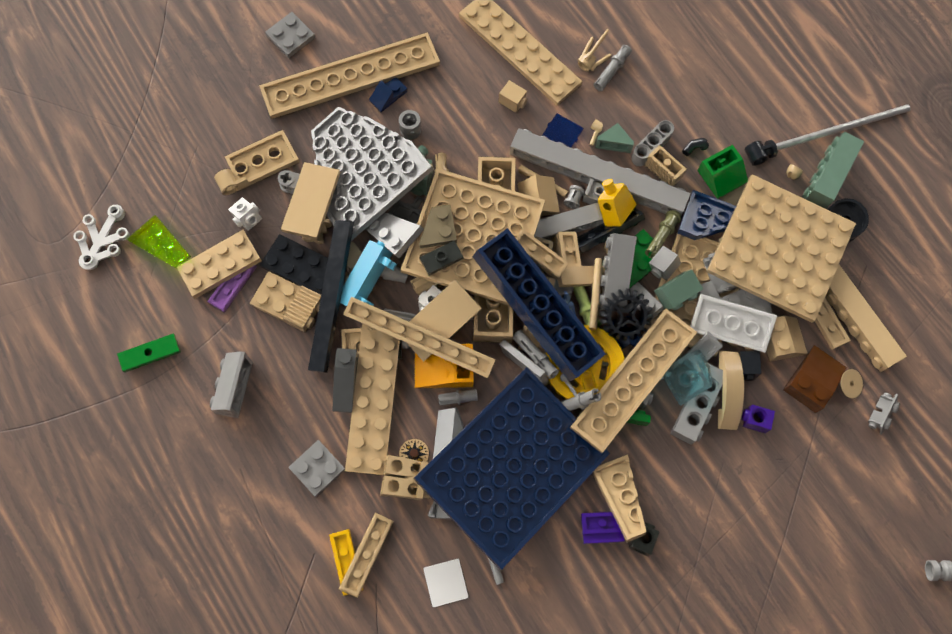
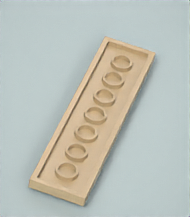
(521, 49)
(633, 380)
(372, 402)

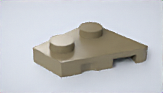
(438, 228)

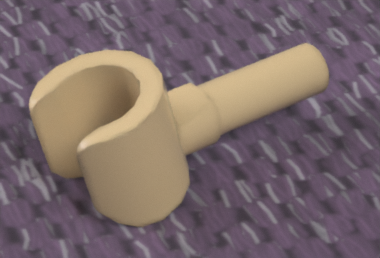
(597, 127)

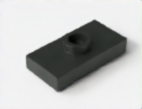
(441, 258)

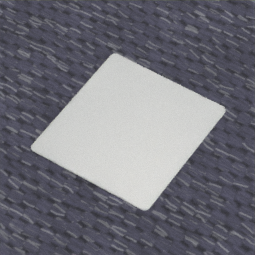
(445, 582)

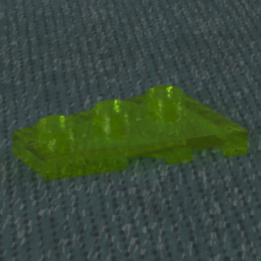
(160, 242)

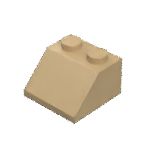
(786, 340)

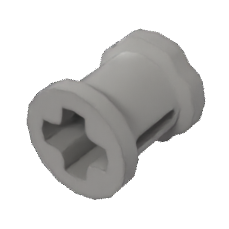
(574, 197)

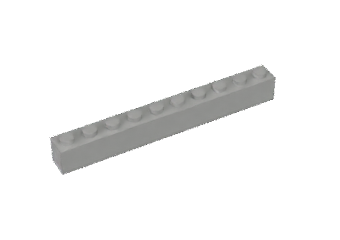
(582, 167)

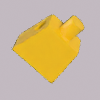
(615, 203)

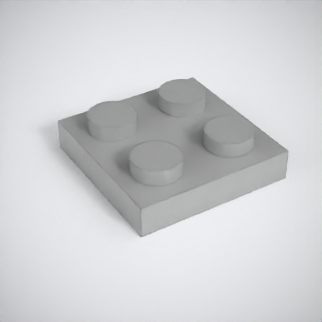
(290, 34)
(317, 468)

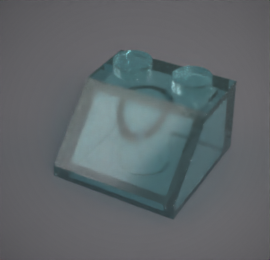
(688, 377)

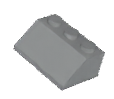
(231, 384)

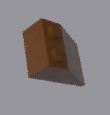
(815, 379)

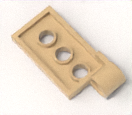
(233, 181)

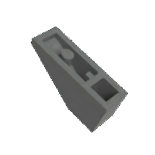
(344, 379)

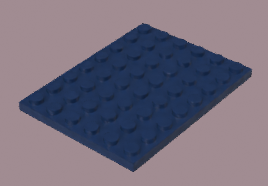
(510, 468)

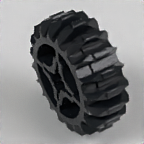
(621, 320)

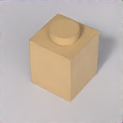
(513, 96)

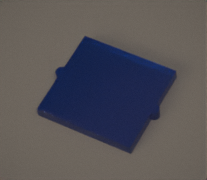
(563, 130)

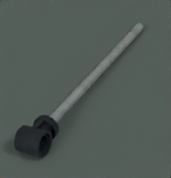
(759, 154)

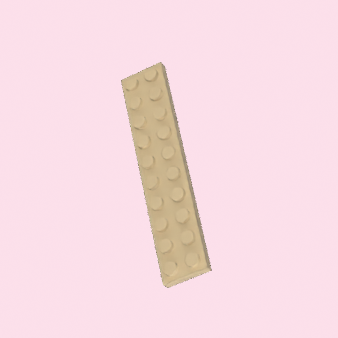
(349, 75)

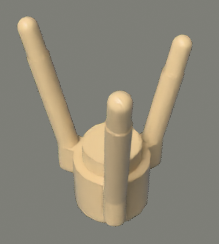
(587, 60)

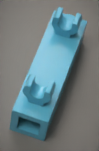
(367, 272)

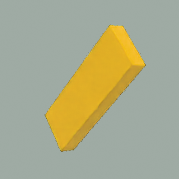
(343, 552)

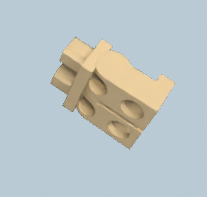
(405, 486)

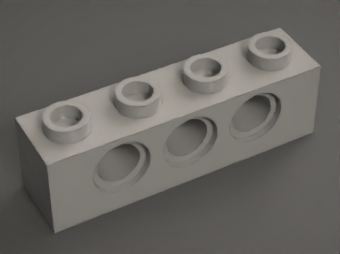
(682, 428)

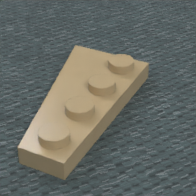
(619, 491)

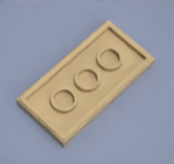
(310, 200)
(445, 314)

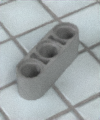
(655, 136)

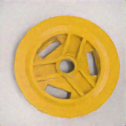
(590, 378)

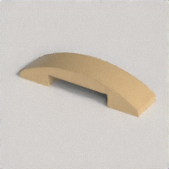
(732, 392)

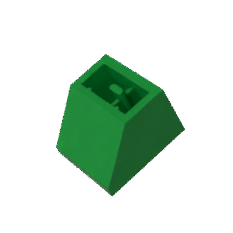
(724, 171)

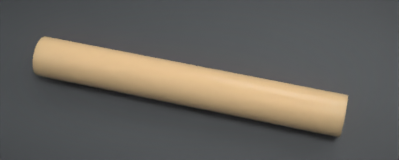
(529, 173)

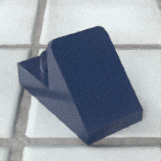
(387, 94)

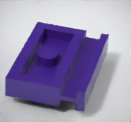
(600, 528)

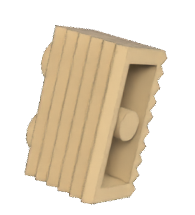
(665, 166)
(303, 309)

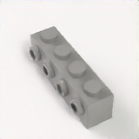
(617, 267)

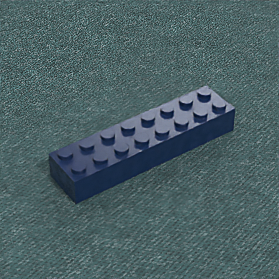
(538, 305)

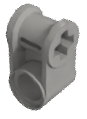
(288, 182)

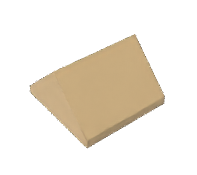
(542, 188)

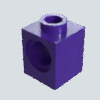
(766, 418)

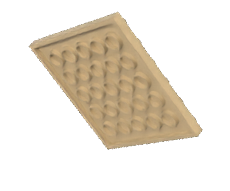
(478, 215)
(781, 248)

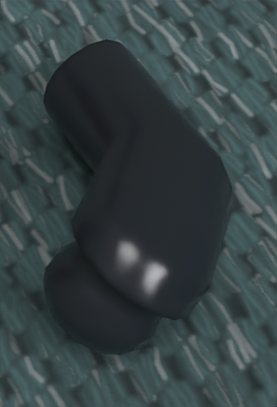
(695, 143)

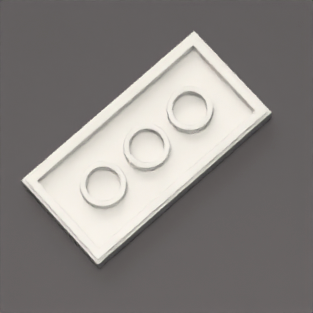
(733, 322)

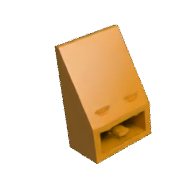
(441, 373)

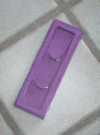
(229, 289)

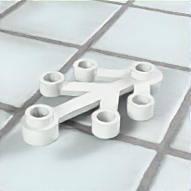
(101, 239)

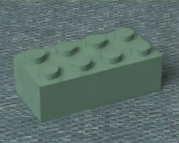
(833, 170)

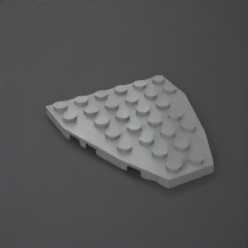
(373, 165)

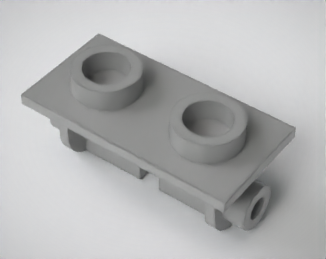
(888, 406)

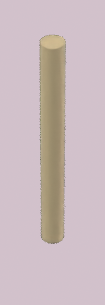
(595, 294)

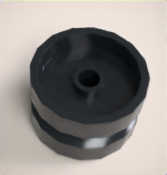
(854, 212)

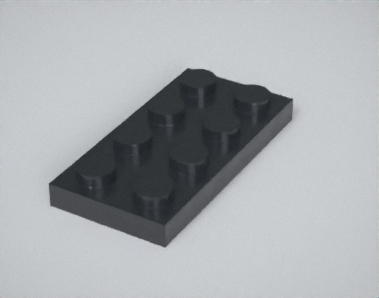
(296, 263)

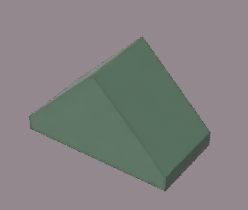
(615, 140)

